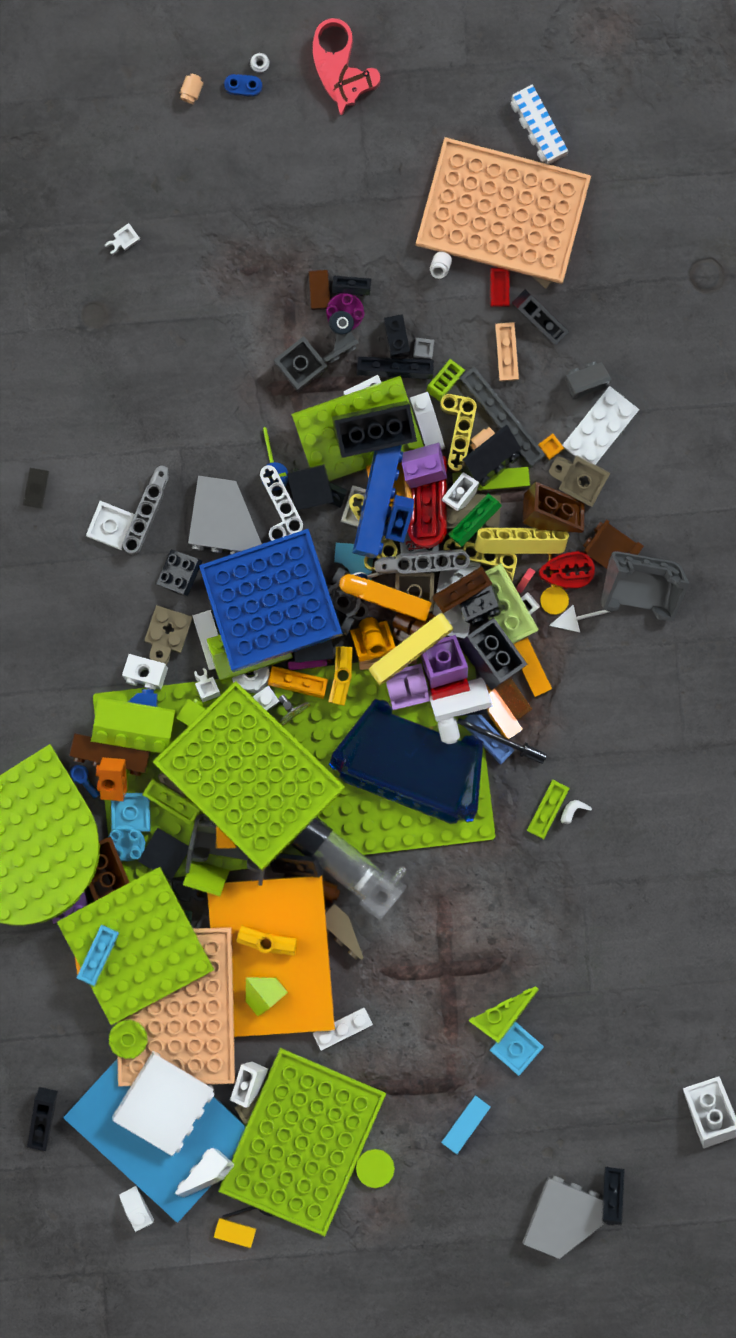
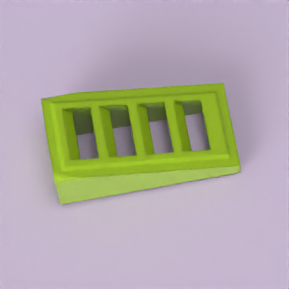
(435, 392)

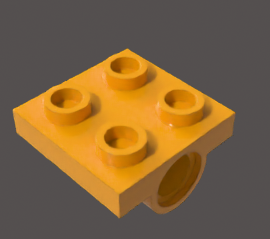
(372, 639)

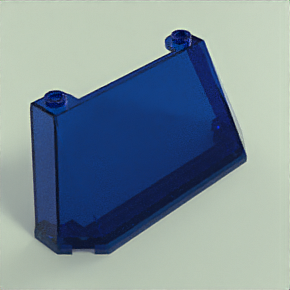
(411, 765)

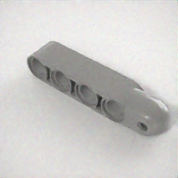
(146, 500)
(431, 565)

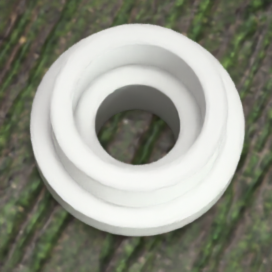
(259, 57)

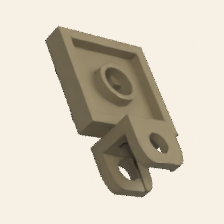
(570, 478)
(164, 643)

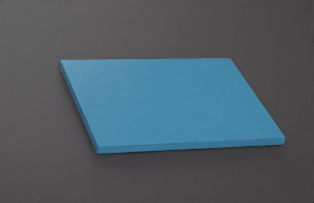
(142, 1162)

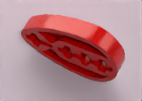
(571, 581)

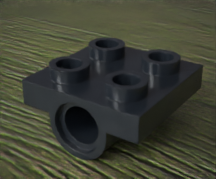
(179, 572)

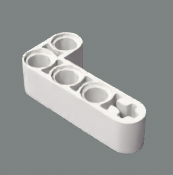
(279, 501)

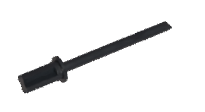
(525, 750)

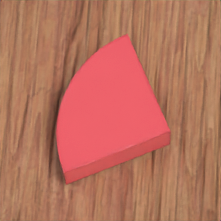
(525, 579)

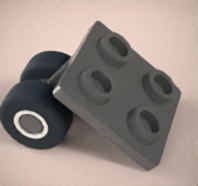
(342, 324)

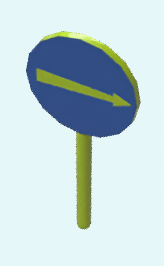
(281, 469)

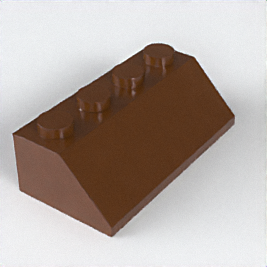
(109, 872)

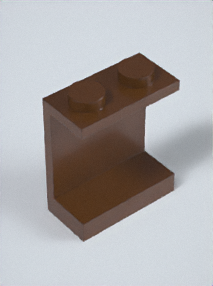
(607, 541)

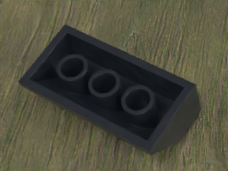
(374, 429)

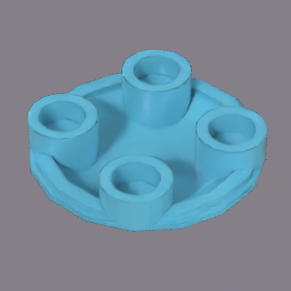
(128, 842)

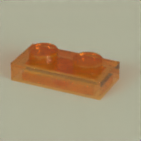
(513, 698)

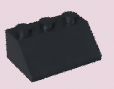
(492, 456)

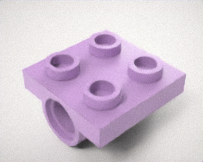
(408, 687)

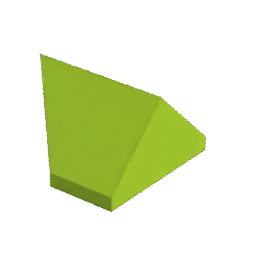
(263, 993)

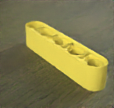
(520, 541)
(411, 649)

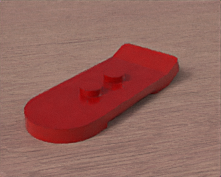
(429, 516)

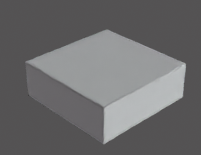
(423, 348)

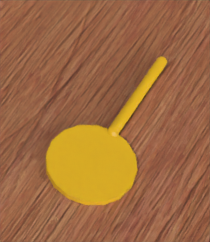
(554, 599)

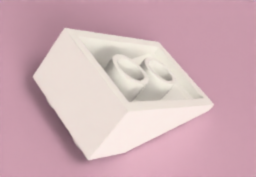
(711, 1112)

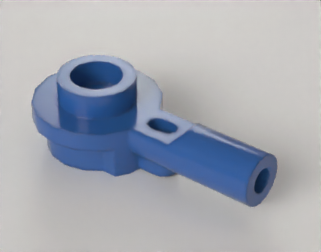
(80, 776)

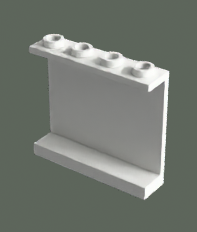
(163, 1104)

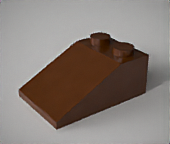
(552, 510)

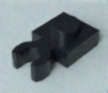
(183, 892)

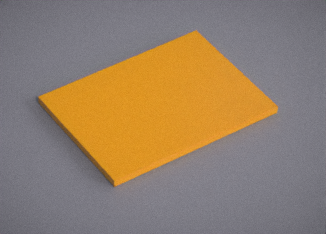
(284, 909)

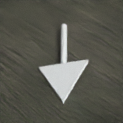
(569, 620)

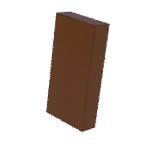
(319, 289)

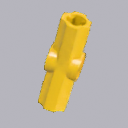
(339, 688)
(254, 939)

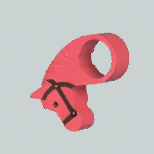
(338, 79)

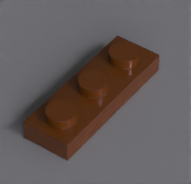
(462, 589)

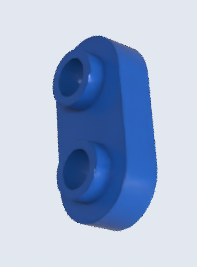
(242, 87)

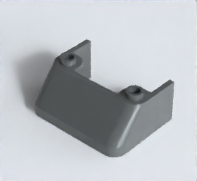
(204, 843)

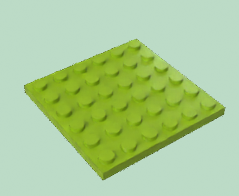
(153, 948)

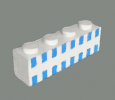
(539, 125)

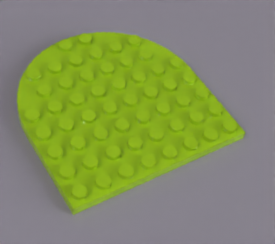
(44, 841)

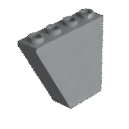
(221, 518)
(563, 1217)

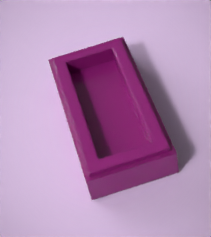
(304, 665)

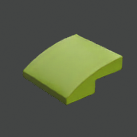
(206, 878)

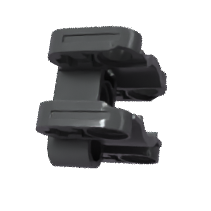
(352, 607)

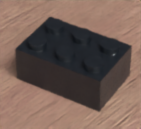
(492, 653)

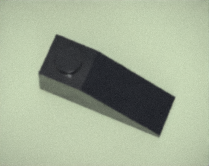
(540, 317)
(42, 1118)

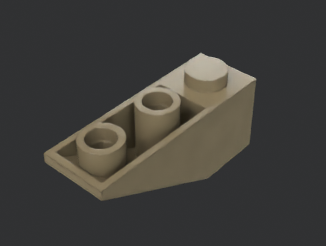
(340, 925)

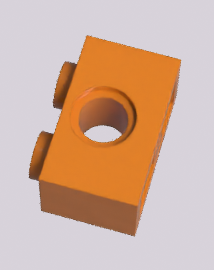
(112, 779)

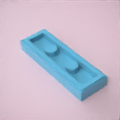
(97, 955)
(466, 1124)

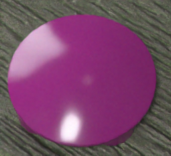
(347, 303)

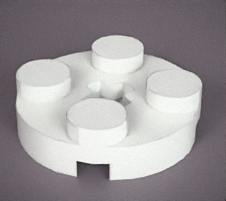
(256, 683)

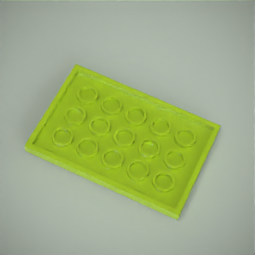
(318, 433)

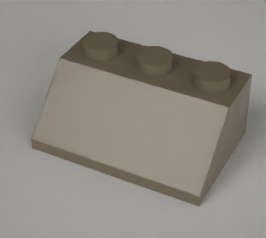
(455, 517)

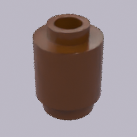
(331, 891)

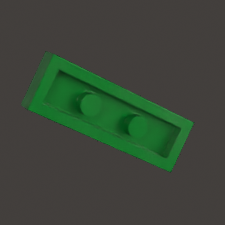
(475, 519)

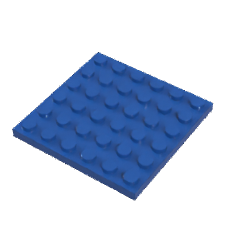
(270, 600)

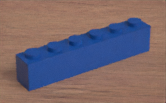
(376, 502)

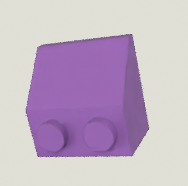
(423, 465)
(444, 662)

